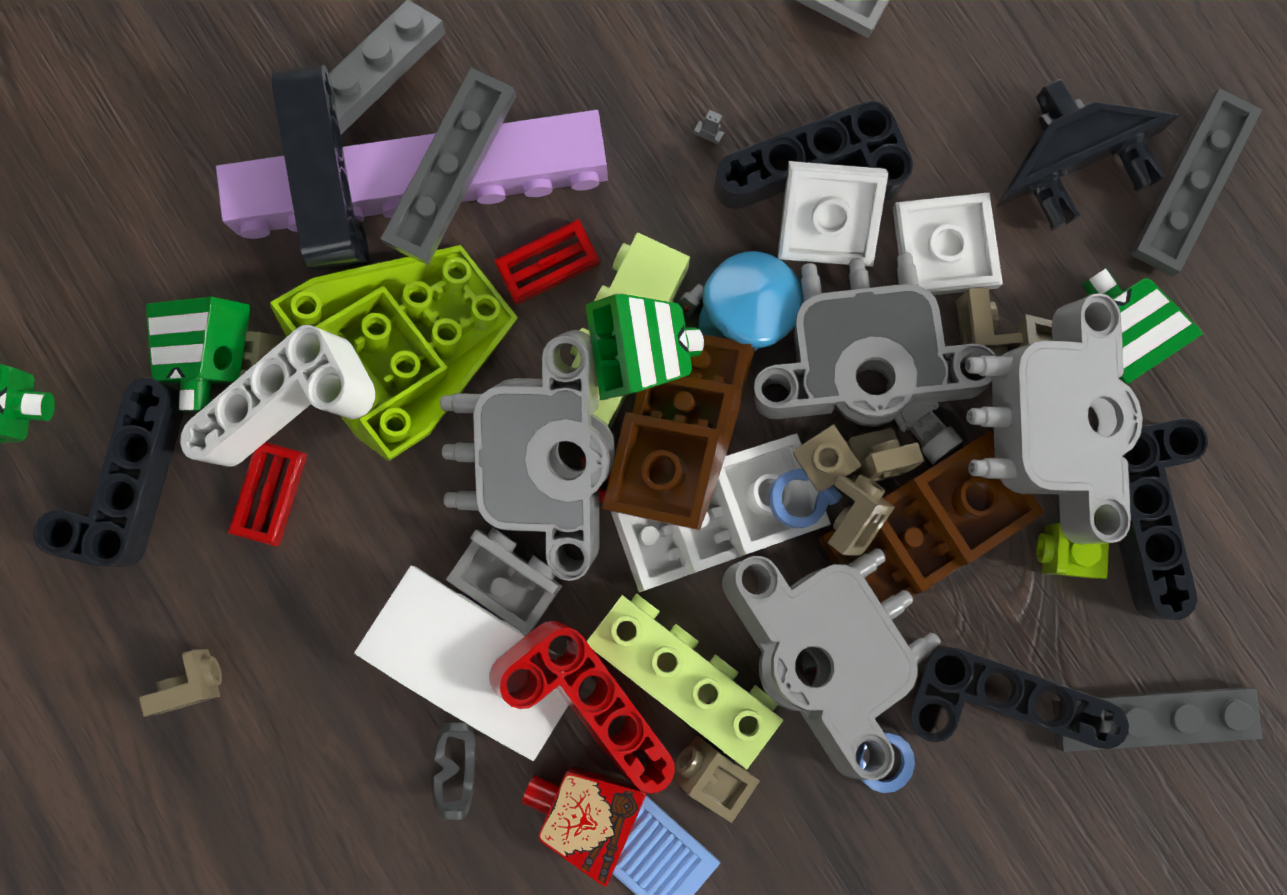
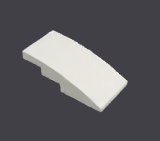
(734, 524)
(445, 652)

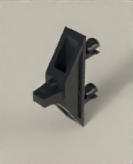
(1079, 137)

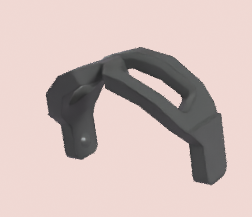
(456, 809)

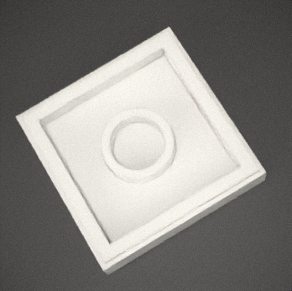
(831, 213)
(950, 242)

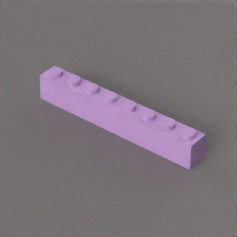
(522, 159)

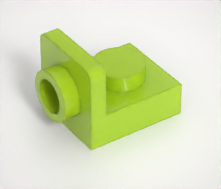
(1068, 558)

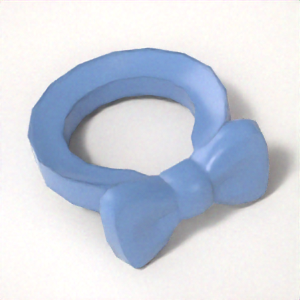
(827, 497)
(904, 773)

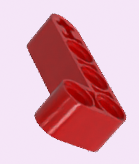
(595, 710)

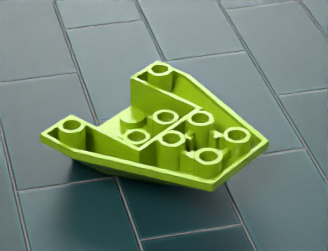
(414, 330)

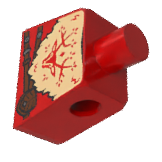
(586, 818)

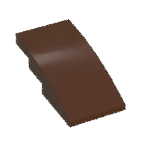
(680, 438)
(942, 523)

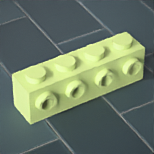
(685, 681)

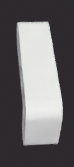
(298, 372)

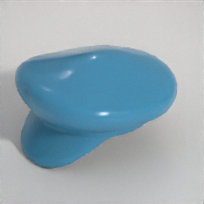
(751, 300)

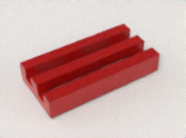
(555, 278)
(285, 498)

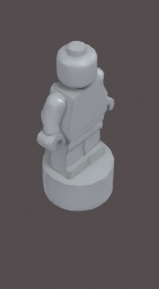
(934, 436)

